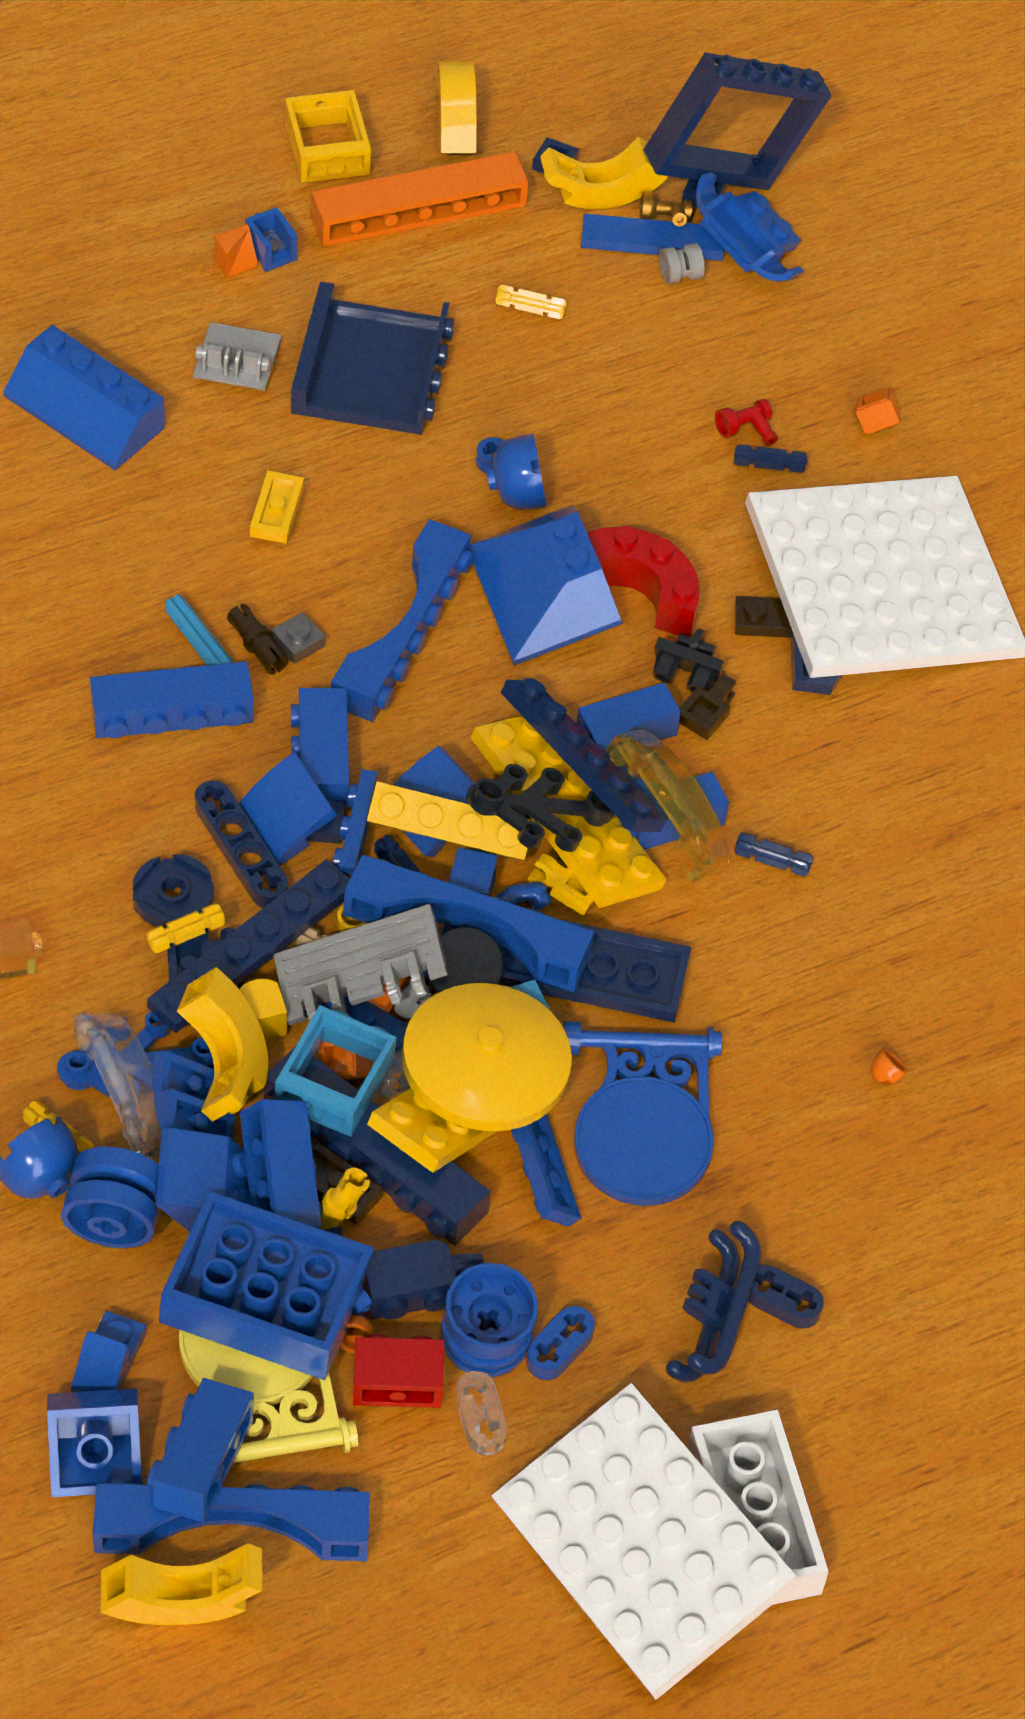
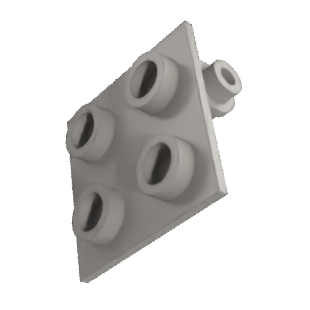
(236, 356)

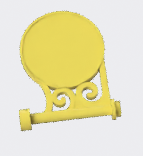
(270, 1386)

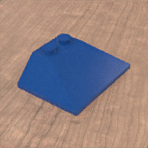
(544, 584)

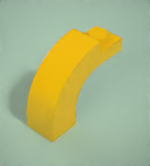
(457, 106)
(602, 183)
(233, 1037)
(181, 1594)

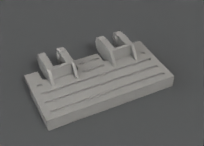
(360, 963)

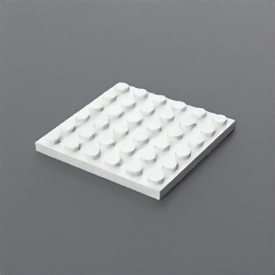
(884, 576)

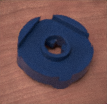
(181, 872)

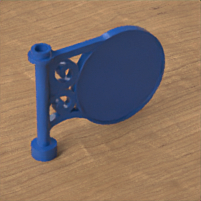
(643, 1133)

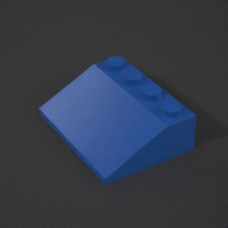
(265, 1285)

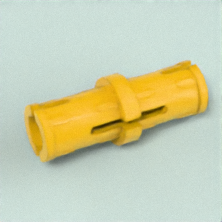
(342, 1200)

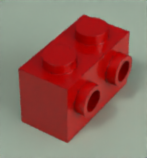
(398, 1371)

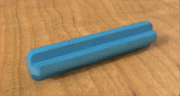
(196, 631)

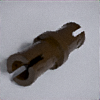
(257, 639)

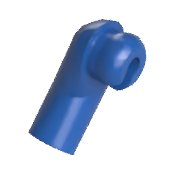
(531, 891)

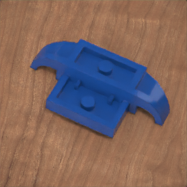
(747, 229)

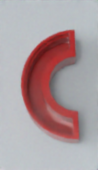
(655, 569)

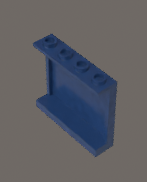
(370, 364)

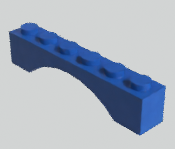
(373, 671)
(547, 946)
(325, 1522)

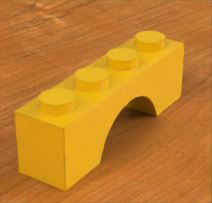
(443, 820)

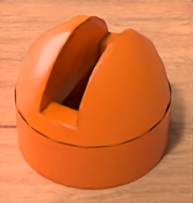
(887, 1068)
(360, 1327)

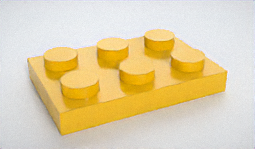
(422, 1132)

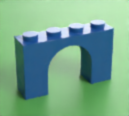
(658, 714)

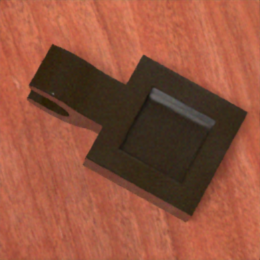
(707, 710)

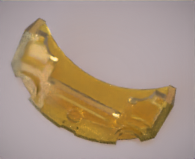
(679, 798)

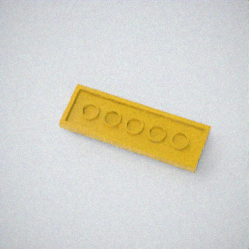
(608, 858)

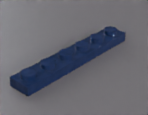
(583, 755)
(257, 938)

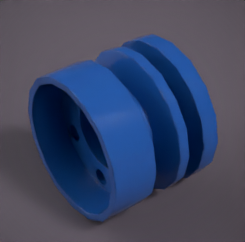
(487, 1298)

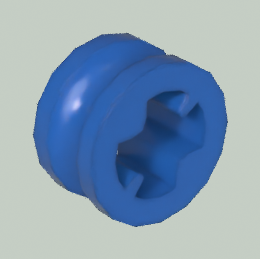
(484, 450)

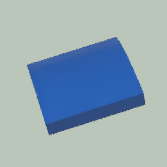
(437, 776)
(287, 808)
(180, 1093)

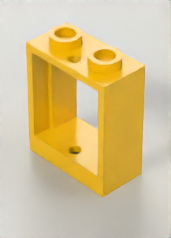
(334, 159)

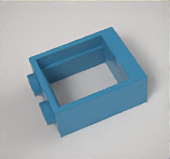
(322, 1103)

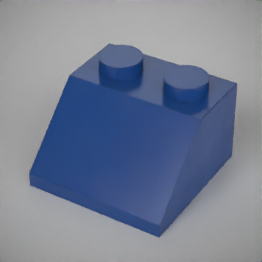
(193, 1166)
(92, 1440)

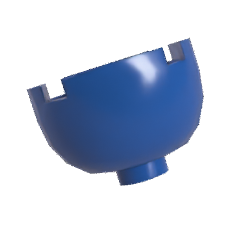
(517, 473)
(40, 1161)

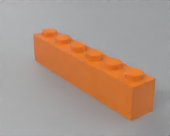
(418, 198)

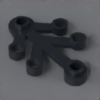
(491, 798)

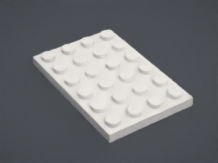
(645, 1540)

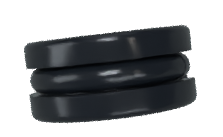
(469, 959)

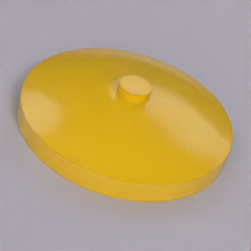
(486, 1057)

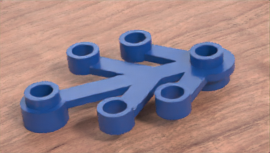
(88, 1073)

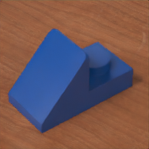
(108, 1353)

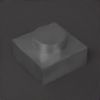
(298, 637)

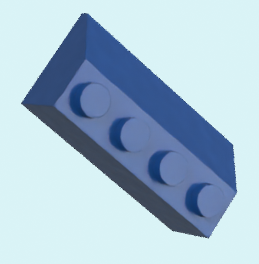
(85, 398)

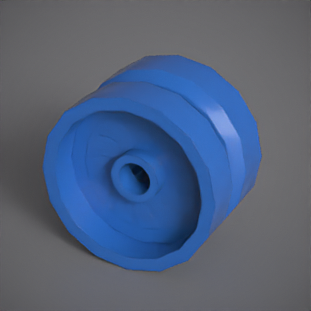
(112, 1197)

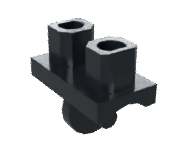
(691, 656)

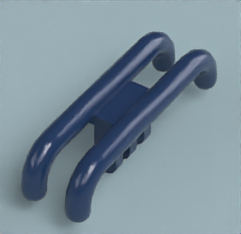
(719, 1303)

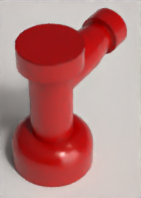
(729, 421)

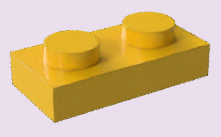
(276, 507)

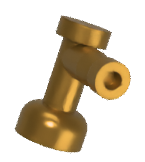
(678, 211)

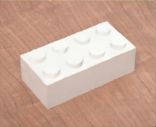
(758, 1473)

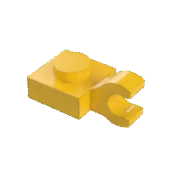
(564, 883)

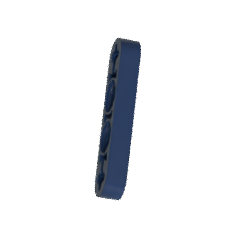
(245, 842)

